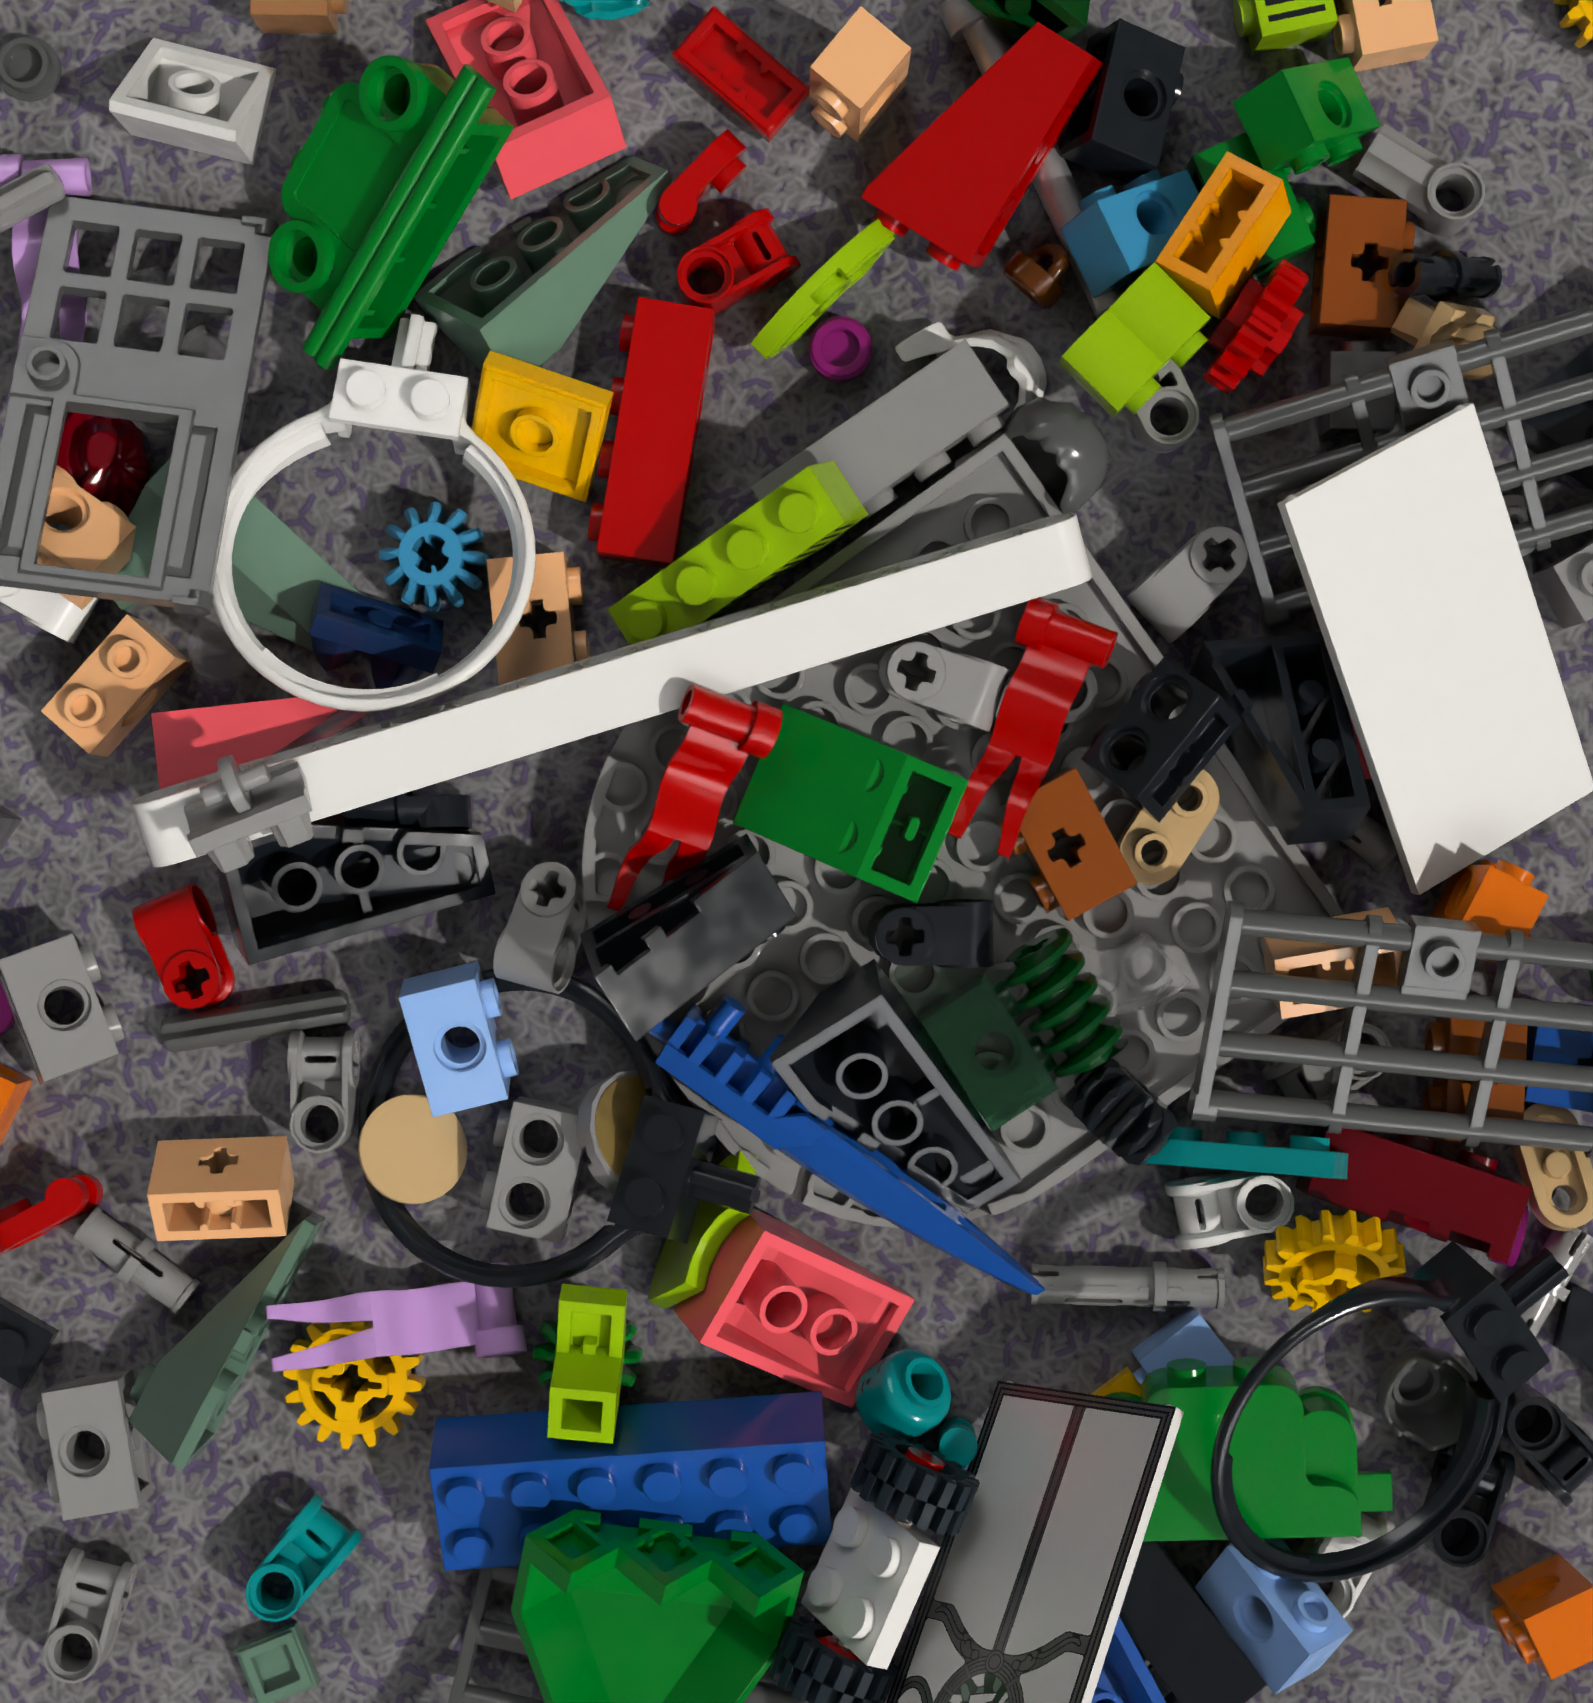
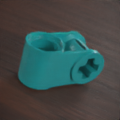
(307, 1554)

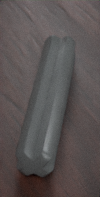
(255, 1021)

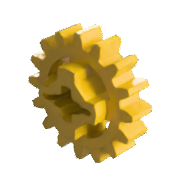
(1329, 1258)
(351, 1404)

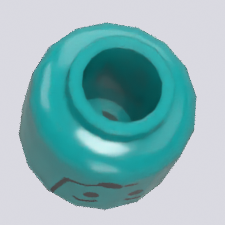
(903, 1394)

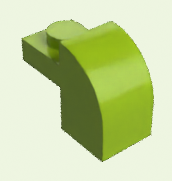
(587, 1363)

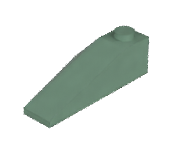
(541, 284)
(271, 565)
(197, 1380)

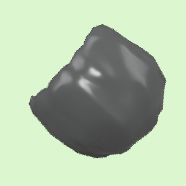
(1061, 449)

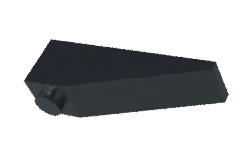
(348, 885)

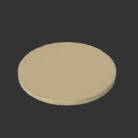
(410, 1151)

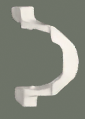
(1021, 357)

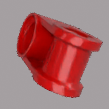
(746, 259)
(184, 937)

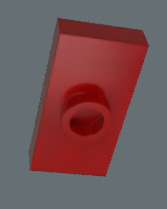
(741, 74)

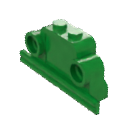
(381, 194)
(1289, 1454)

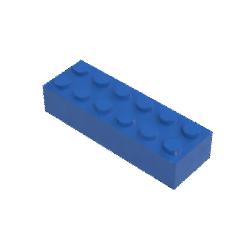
(691, 1462)

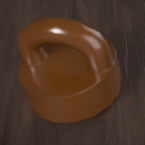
(1034, 281)

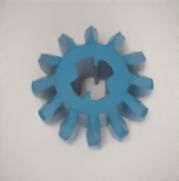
(454, 548)

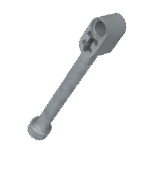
(1061, 199)

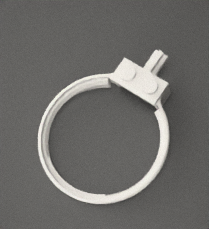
(399, 400)

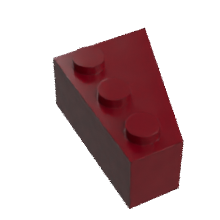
(1424, 1190)

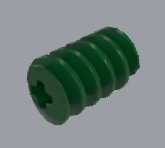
(1065, 1002)

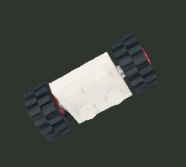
(872, 1573)

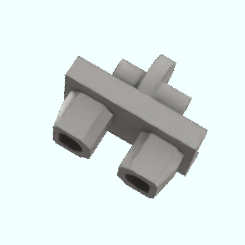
(245, 805)

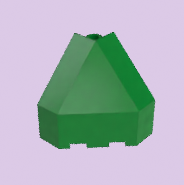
(650, 1611)

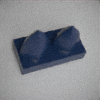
(397, 638)

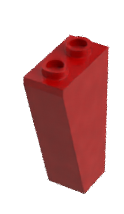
(985, 150)

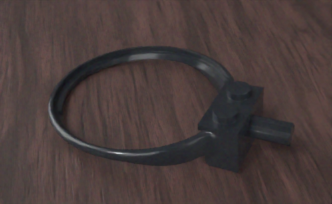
(659, 1182)
(1495, 1340)

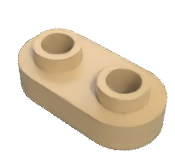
(1176, 833)
(1556, 1168)

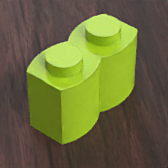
(1135, 341)

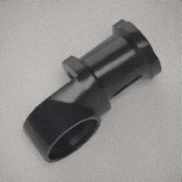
(425, 812)

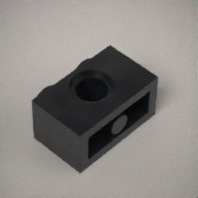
(1103, 129)

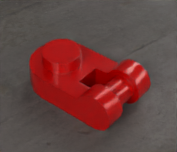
(715, 167)
(63, 1202)

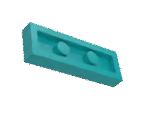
(1248, 1153)

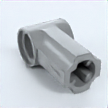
(1414, 174)

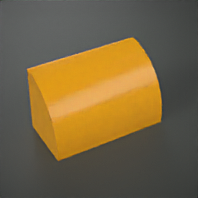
(1225, 233)

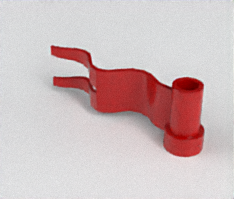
(1034, 710)
(696, 781)

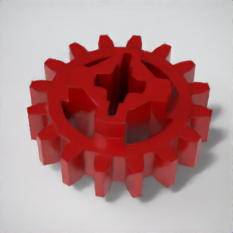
(1255, 327)

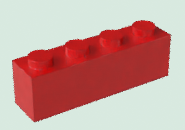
(654, 434)

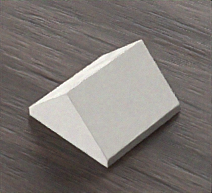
(195, 100)

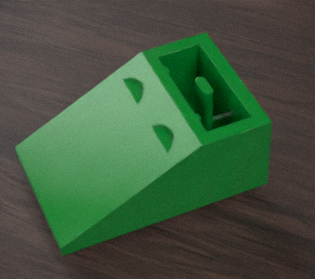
(851, 803)

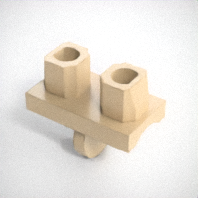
(1427, 324)

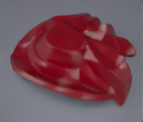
(105, 458)

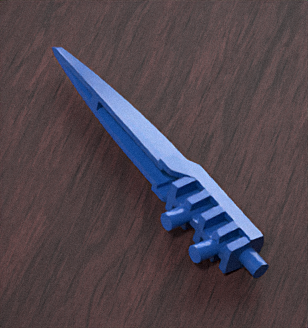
(761, 1101)

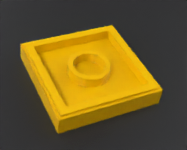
(542, 424)

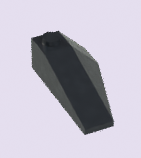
(880, 1077)

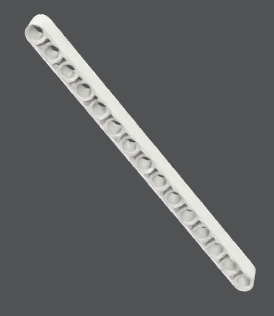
(654, 675)

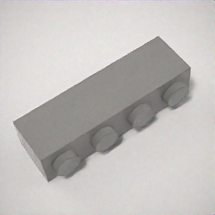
(906, 432)

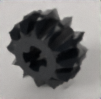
(1121, 1112)

